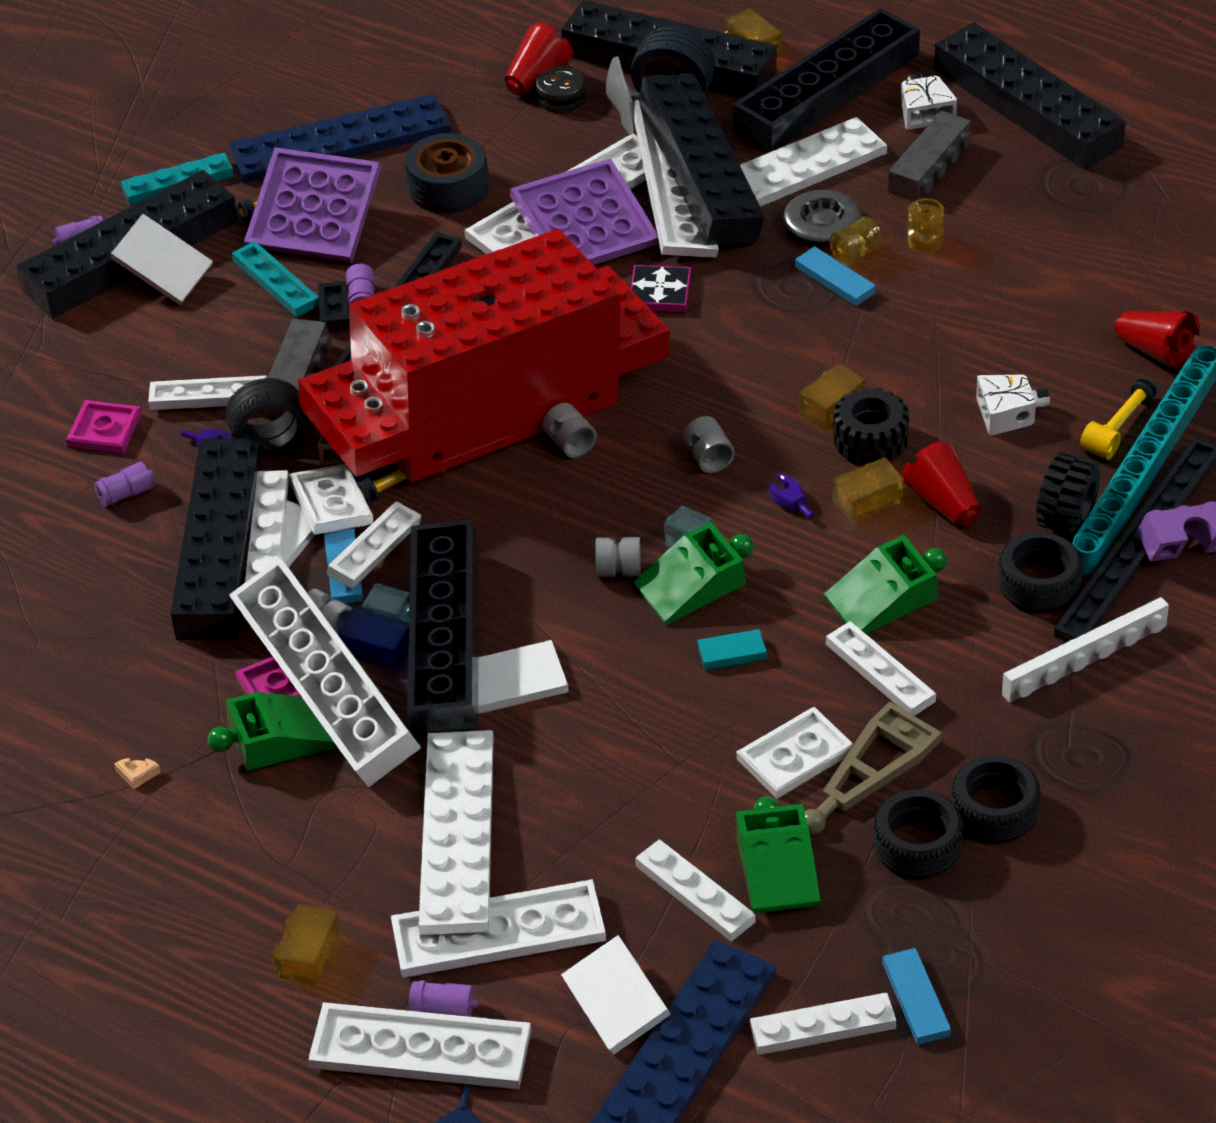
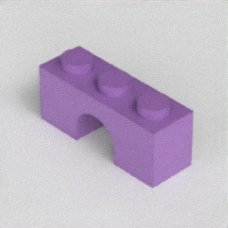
(1166, 531)

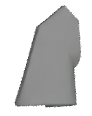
(621, 95)

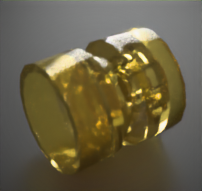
(925, 225)
(856, 241)

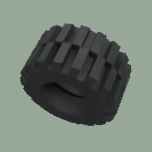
(870, 425)
(1067, 493)

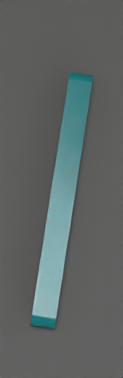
(1145, 458)

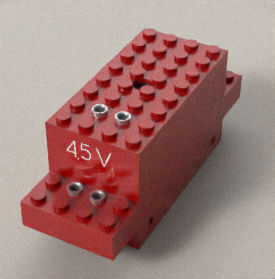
(480, 357)

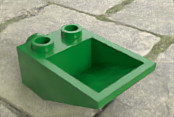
(694, 572)
(887, 585)
(270, 729)
(777, 856)

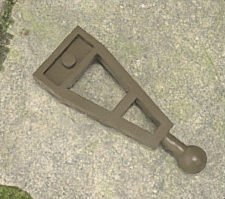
(895, 726)

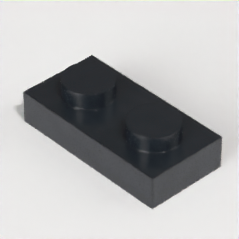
(334, 304)

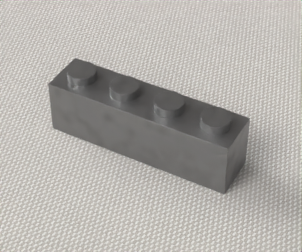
(929, 156)
(299, 355)

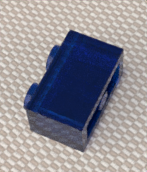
(376, 638)

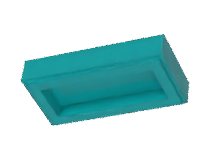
(732, 649)

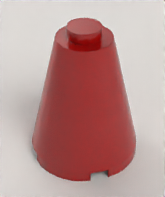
(536, 54)
(1160, 334)
(943, 483)

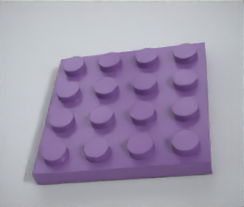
(313, 204)
(590, 208)

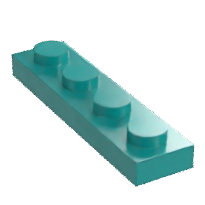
(144, 186)
(275, 279)

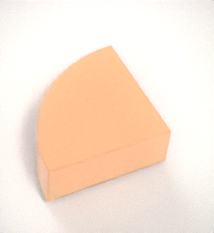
(136, 771)

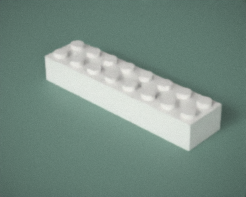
(325, 672)

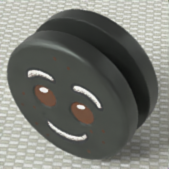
(561, 89)

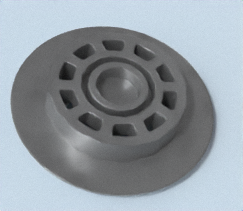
(820, 214)

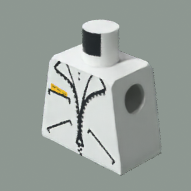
(924, 99)
(1008, 402)

